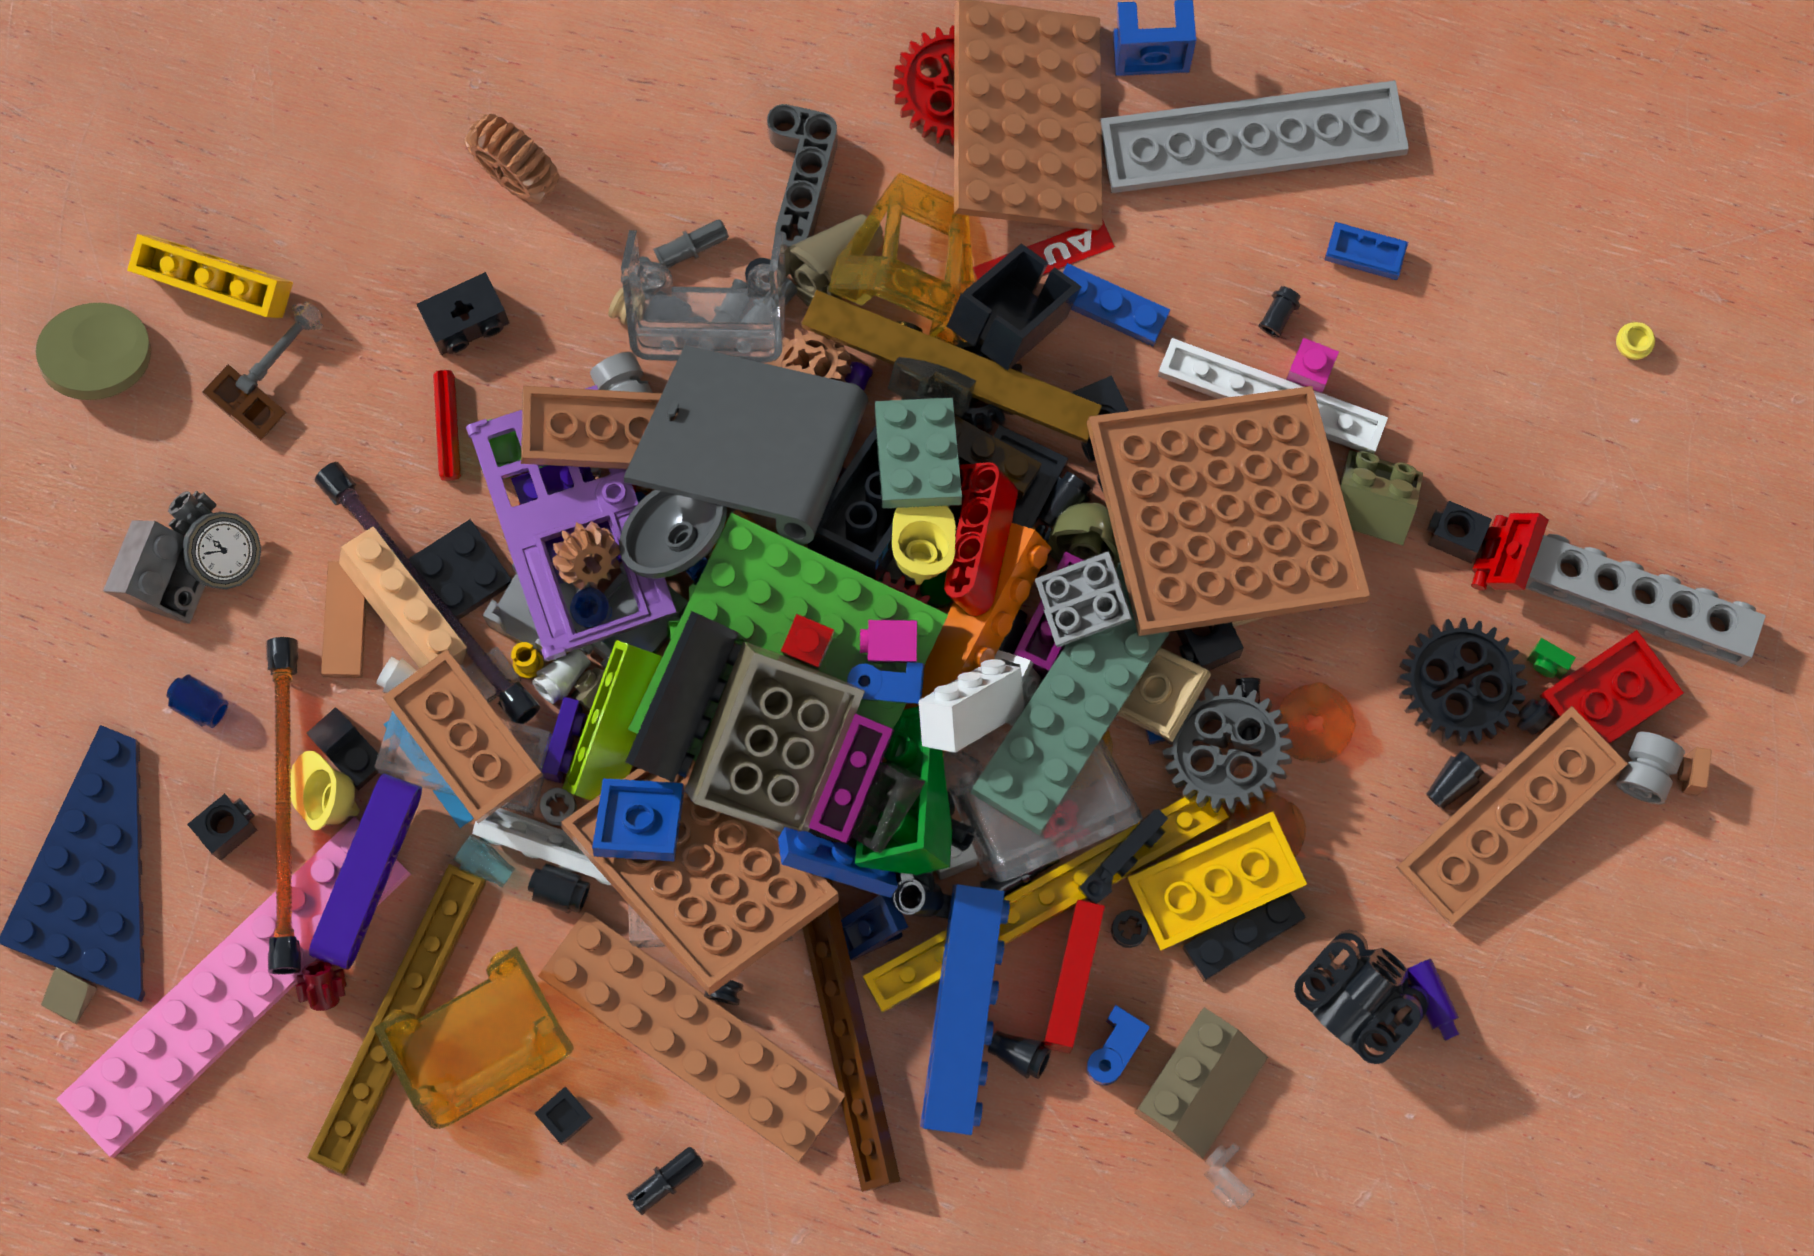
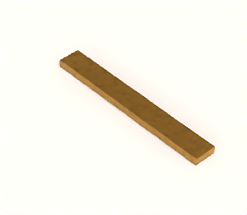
(994, 384)
(408, 992)

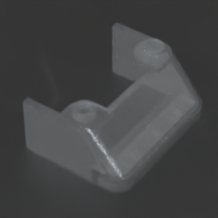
(716, 319)

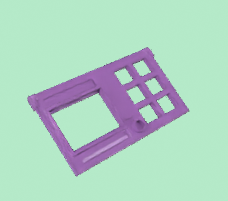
(543, 519)

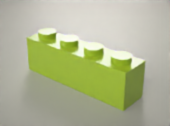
(606, 733)

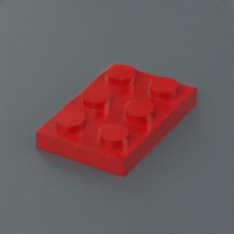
(1616, 688)

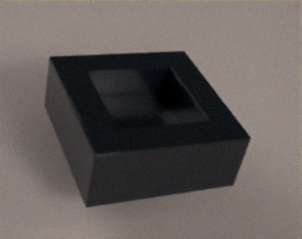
(563, 1115)

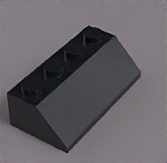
(684, 697)

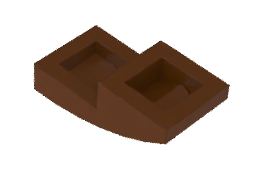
(253, 412)

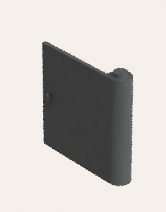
(750, 438)

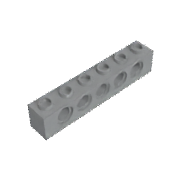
(1658, 618)

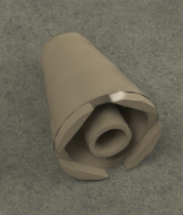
(815, 262)

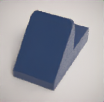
(873, 926)

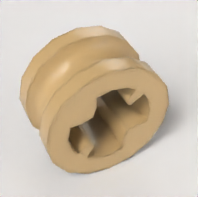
(617, 307)

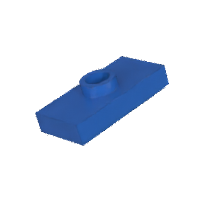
(1366, 251)

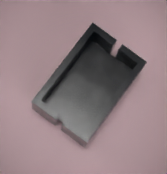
(1006, 313)

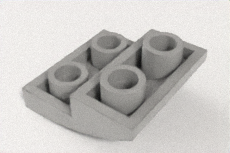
(1083, 599)

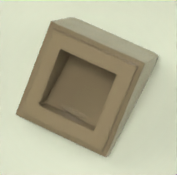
(67, 995)

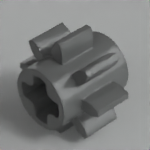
(189, 508)

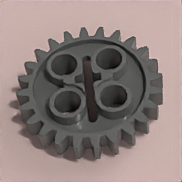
(1218, 782)

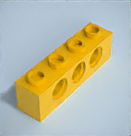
(210, 276)

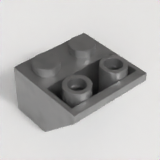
(153, 572)

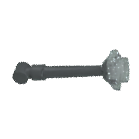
(306, 318)

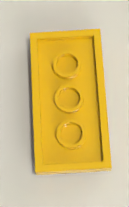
(1217, 880)

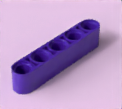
(365, 871)

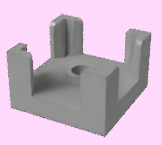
(513, 615)

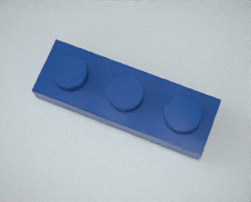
(1117, 307)
(832, 861)

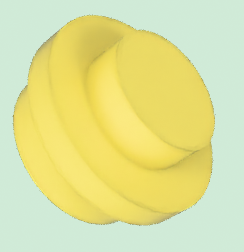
(1635, 340)

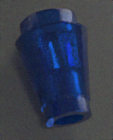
(584, 603)

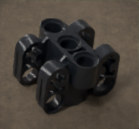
(1365, 992)

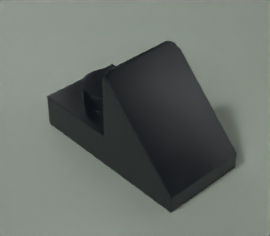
(345, 747)

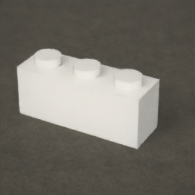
(971, 706)

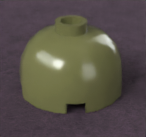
(1083, 532)

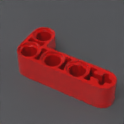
(980, 536)

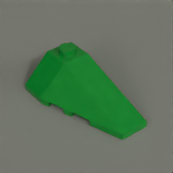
(925, 833)

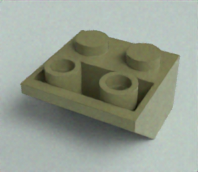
(1380, 495)

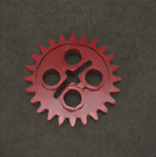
(921, 91)

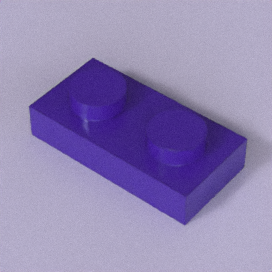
(568, 725)

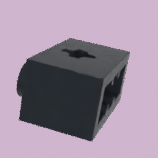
(472, 297)

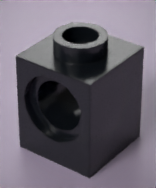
(1473, 523)
(207, 821)

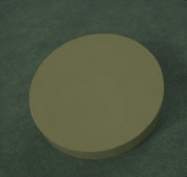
(93, 351)

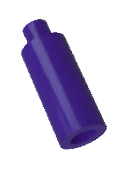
(1441, 1010)

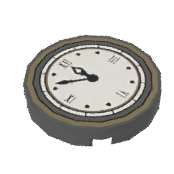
(221, 550)

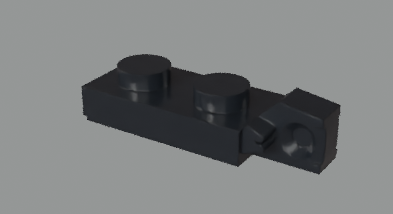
(1122, 858)

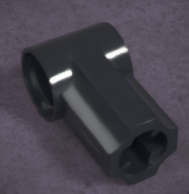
(906, 893)

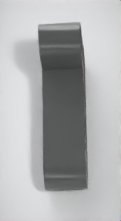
(808, 152)

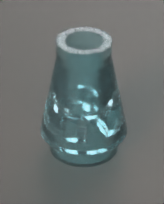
(483, 860)

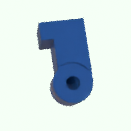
(889, 685)
(1109, 1061)

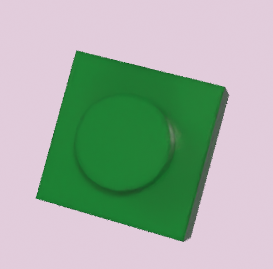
(1550, 659)

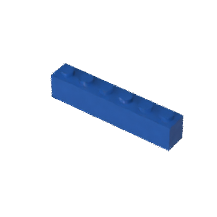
(963, 1009)

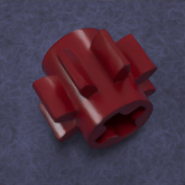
(320, 985)

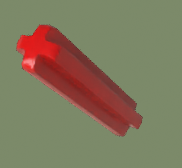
(446, 425)

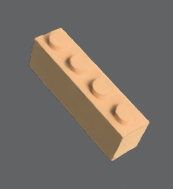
(399, 599)

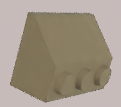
(1202, 1083)

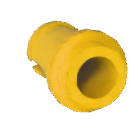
(529, 668)

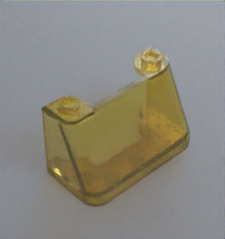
(475, 1043)

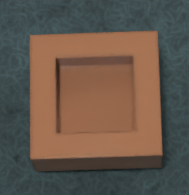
(1695, 771)

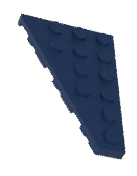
(85, 886)

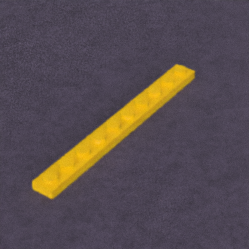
(1040, 901)

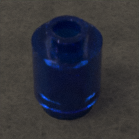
(196, 701)

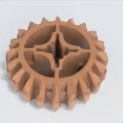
(512, 158)

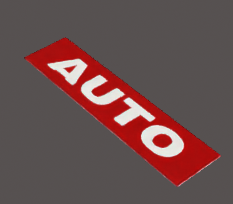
(1063, 248)

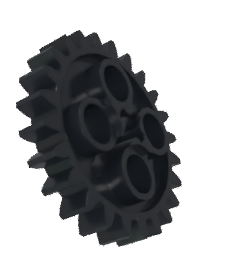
(1480, 711)

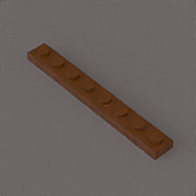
(850, 1051)

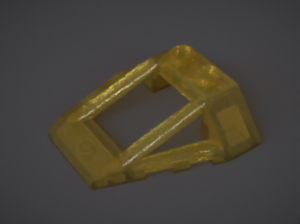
(884, 276)

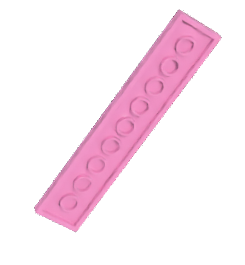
(204, 1010)

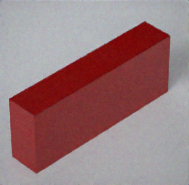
(1073, 976)

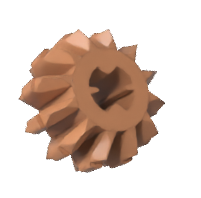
(586, 555)

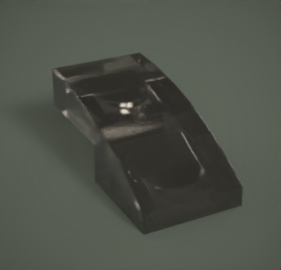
(928, 380)

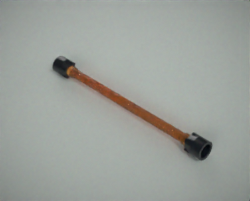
(284, 950)

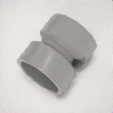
(620, 373)
(1649, 772)

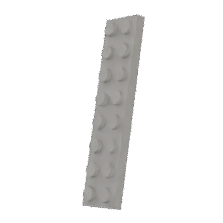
(1253, 136)

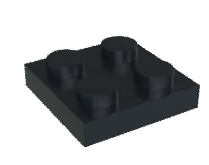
(462, 569)

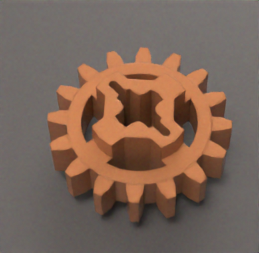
(814, 356)

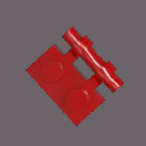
(1509, 551)

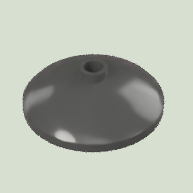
(669, 534)

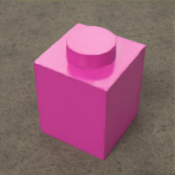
(1312, 365)
(890, 641)

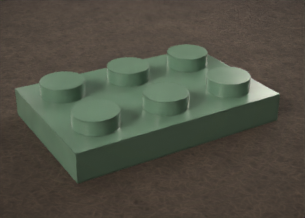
(918, 453)

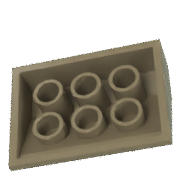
(772, 740)

